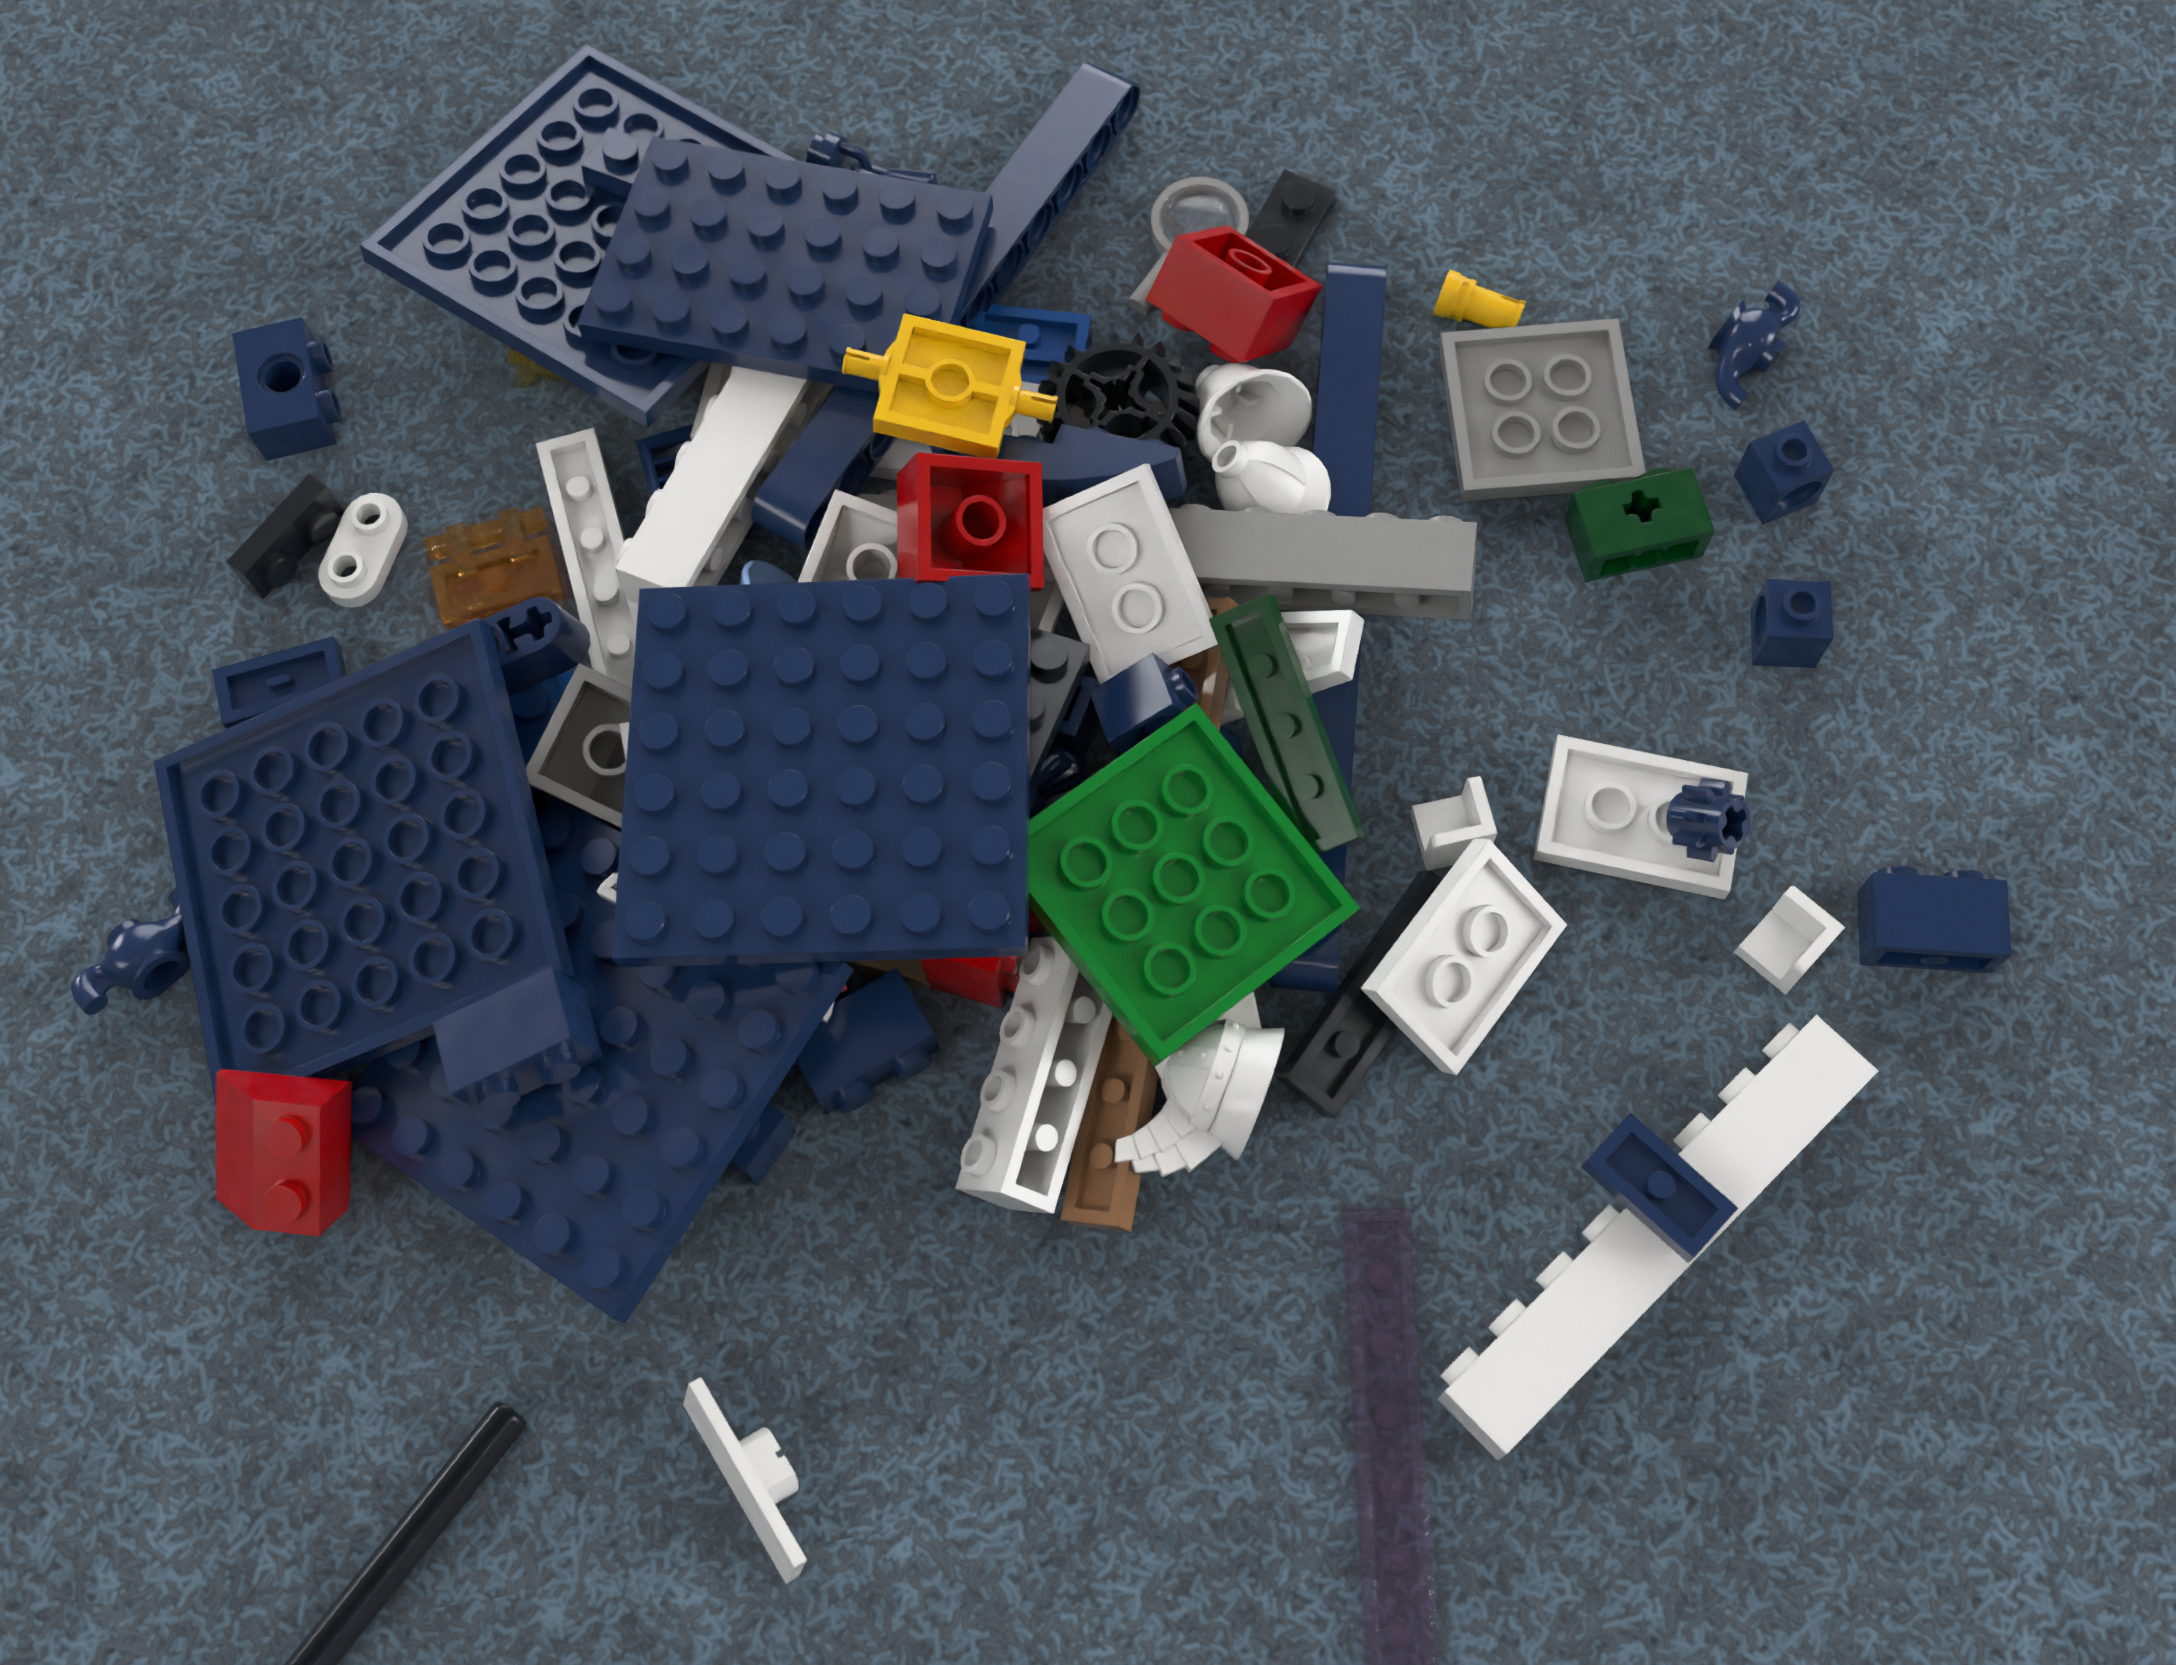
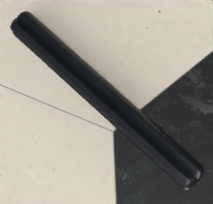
(410, 1538)

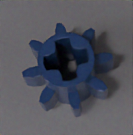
(1708, 819)

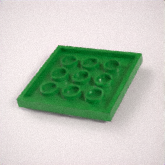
(1178, 883)

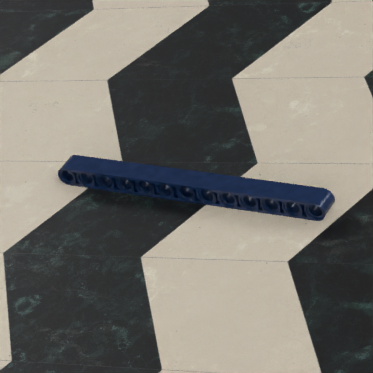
(1346, 448)

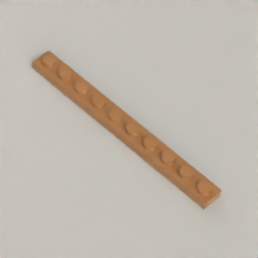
(1125, 1080)

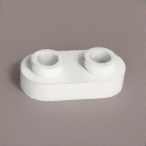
(365, 546)

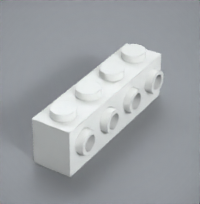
(1036, 1085)

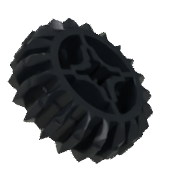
(1111, 389)

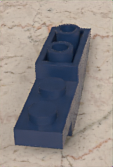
(1089, 457)

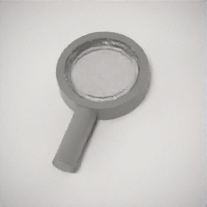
(1187, 208)

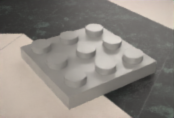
(1539, 409)

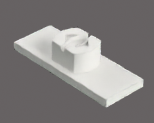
(753, 1475)

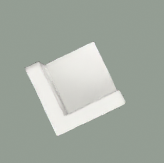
(1450, 824)
(1789, 939)

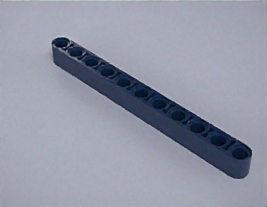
(1028, 200)

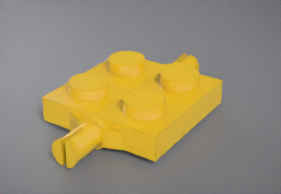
(949, 386)

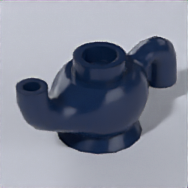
(1751, 340)
(139, 958)

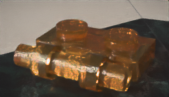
(498, 578)

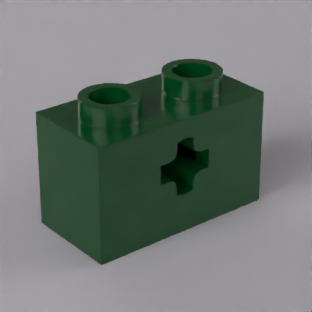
(1638, 523)

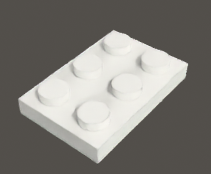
(1126, 574)
(1610, 812)
(1464, 956)

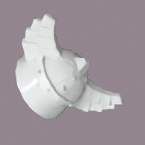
(1211, 1094)

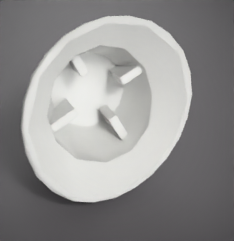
(1250, 406)
(1270, 477)

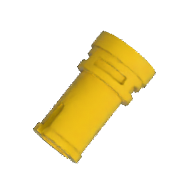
(1465, 300)

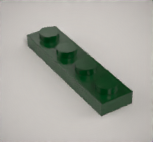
(1286, 723)

